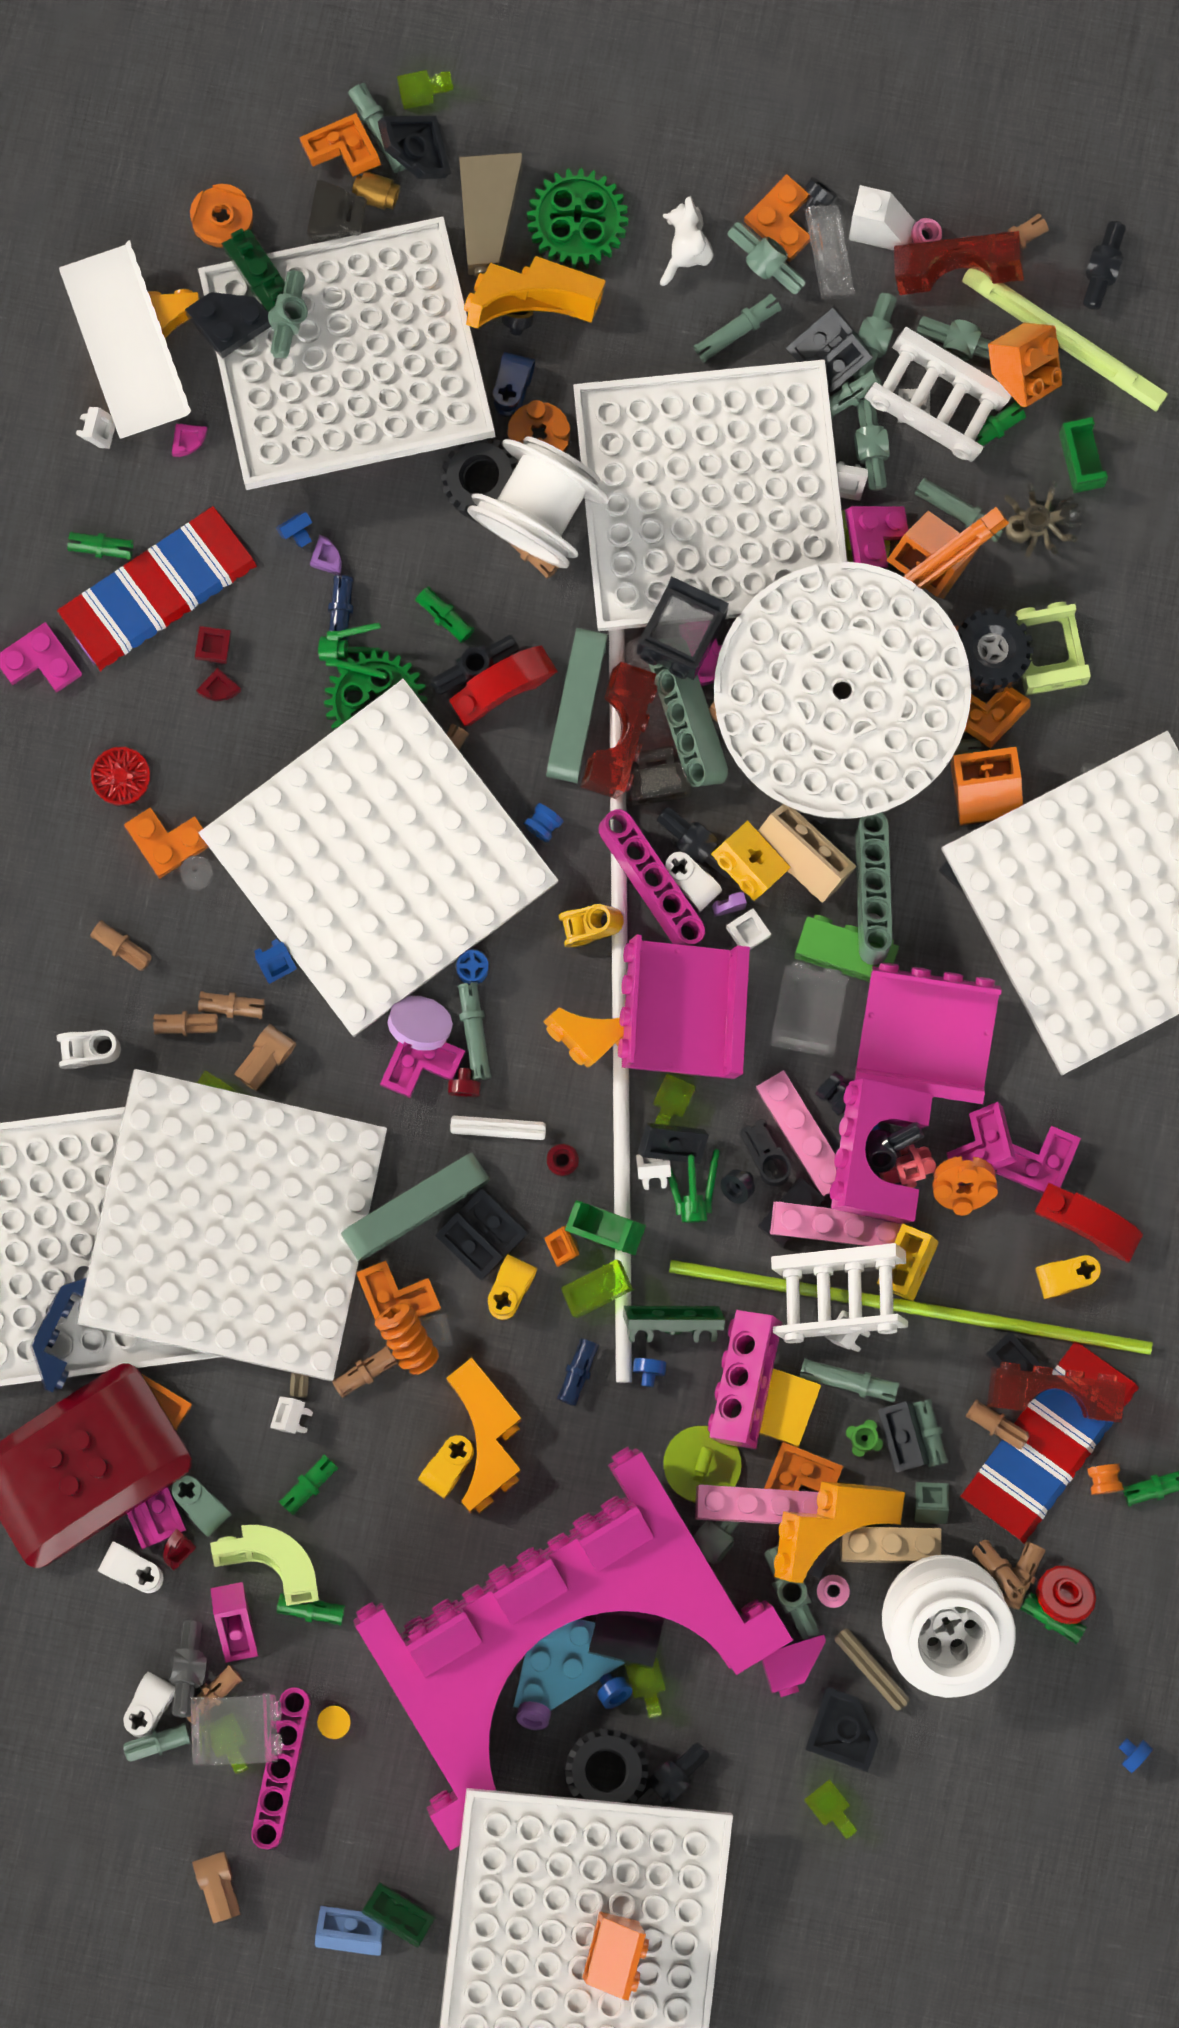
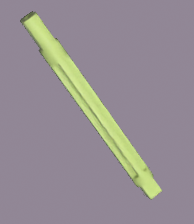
(1068, 339)

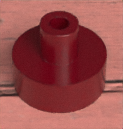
(464, 1085)

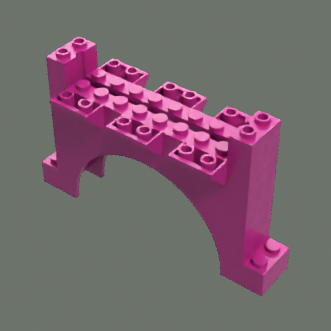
(621, 1559)

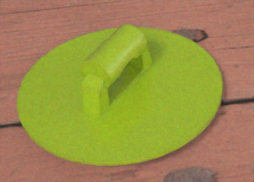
(699, 1460)

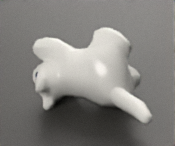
(689, 243)

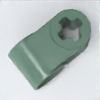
(203, 1508)

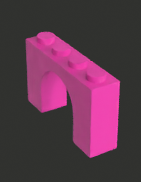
(855, 1184)

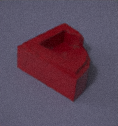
(218, 687)
(177, 1549)

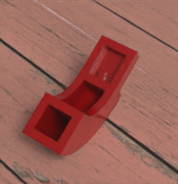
(502, 681)
(1091, 1220)

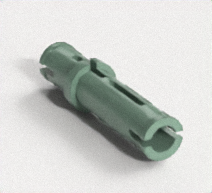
(370, 114)
(737, 327)
(951, 504)
(474, 1031)
(849, 1380)

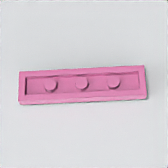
(800, 1130)
(830, 1225)
(751, 1504)

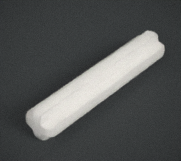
(498, 1127)

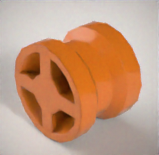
(1105, 1479)

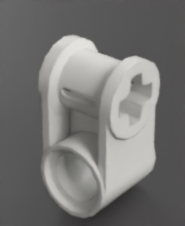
(694, 882)
(85, 1049)
(127, 1566)
(151, 1699)

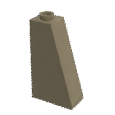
(488, 200)

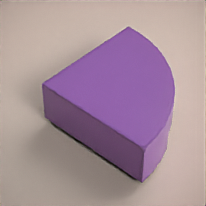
(326, 556)
(735, 903)

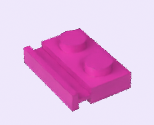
(156, 1519)

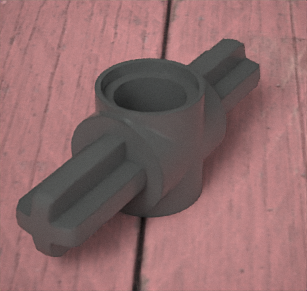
(187, 1668)

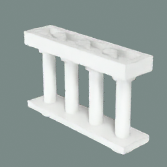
(954, 370)
(823, 1264)

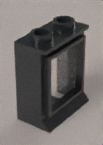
(682, 629)

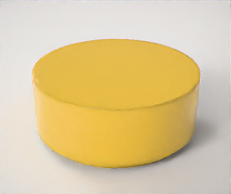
(334, 1722)

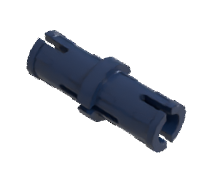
(341, 604)
(578, 1372)

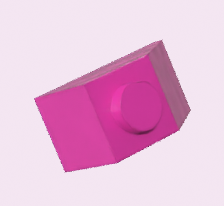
(233, 1622)
(792, 1665)

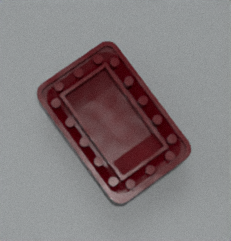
(86, 1464)

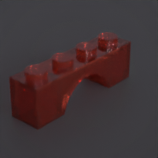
(924, 263)
(629, 692)
(1097, 1398)

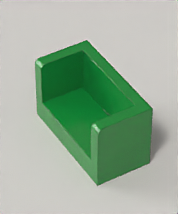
(1082, 455)
(605, 1227)

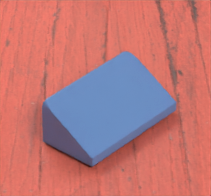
(348, 1931)

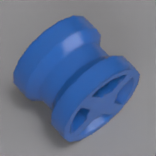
(543, 822)
(472, 961)

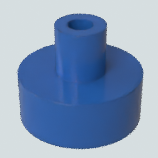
(649, 1369)
(613, 1691)
(1135, 1754)

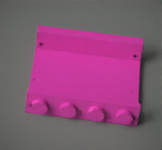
(684, 1008)
(928, 1032)

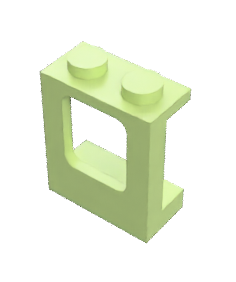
(1058, 675)

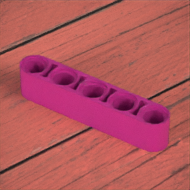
(651, 863)
(281, 1785)

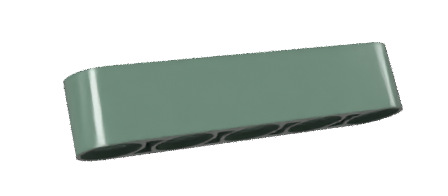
(577, 705)
(691, 727)
(872, 900)
(415, 1206)

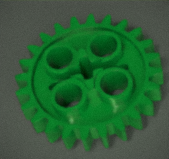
(575, 245)
(362, 683)

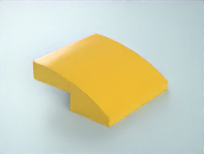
(788, 1407)

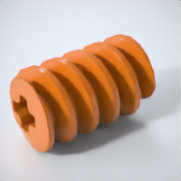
(407, 1338)

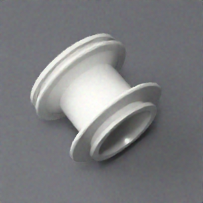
(539, 500)
(962, 1592)

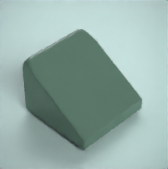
(931, 1502)

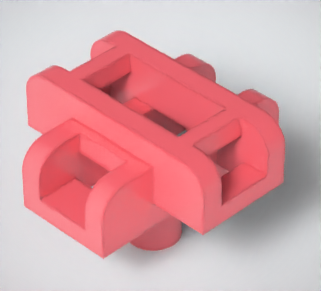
(911, 1166)

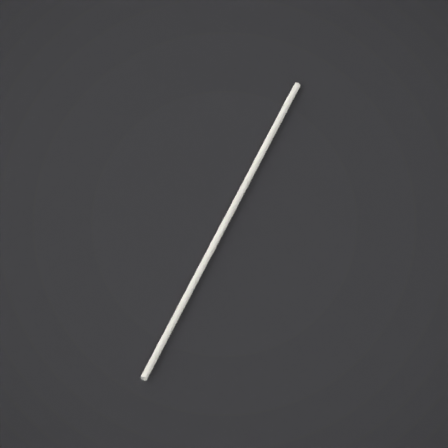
(621, 1117)

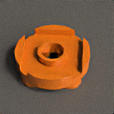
(213, 201)
(539, 415)
(964, 1198)

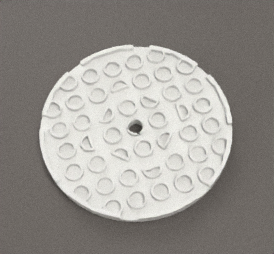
(855, 629)

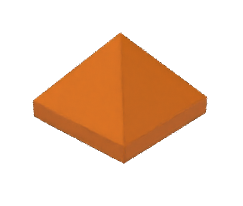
(562, 1246)

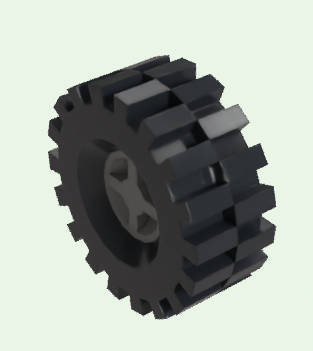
(1001, 638)

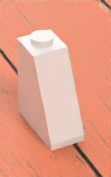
(880, 220)

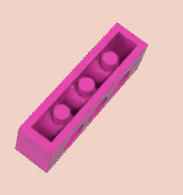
(752, 1395)

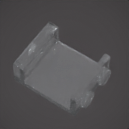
(809, 1009)
(235, 1730)

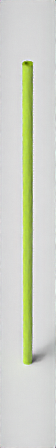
(919, 1308)

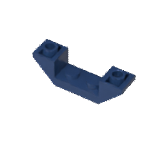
(50, 1367)

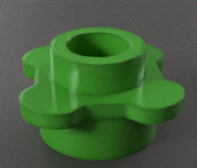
(859, 1446)

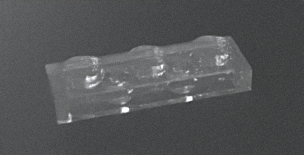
(829, 252)

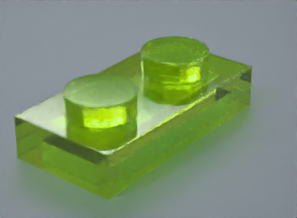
(597, 1288)

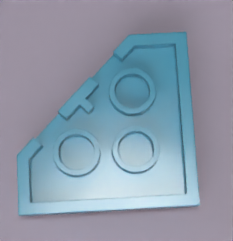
(561, 1666)

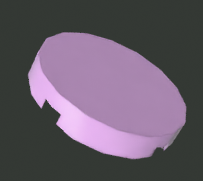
(420, 1023)

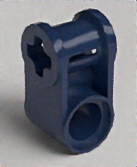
(513, 379)

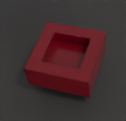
(213, 644)

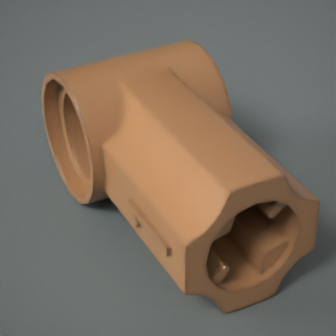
(269, 1051)
(215, 1879)

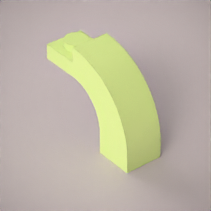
(275, 1550)

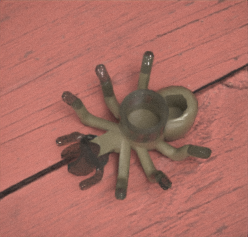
(1038, 518)

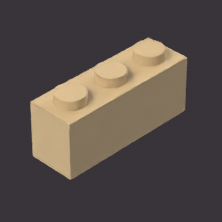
(808, 853)
(889, 1544)

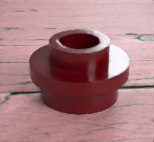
(562, 1149)

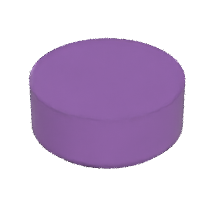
(533, 1715)

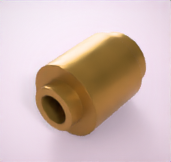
(378, 190)

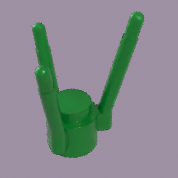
(334, 649)
(693, 1207)

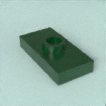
(398, 1915)

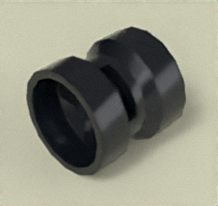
(827, 1090)

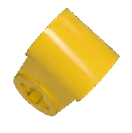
(585, 925)
(1062, 1276)
(511, 1282)
(444, 1471)

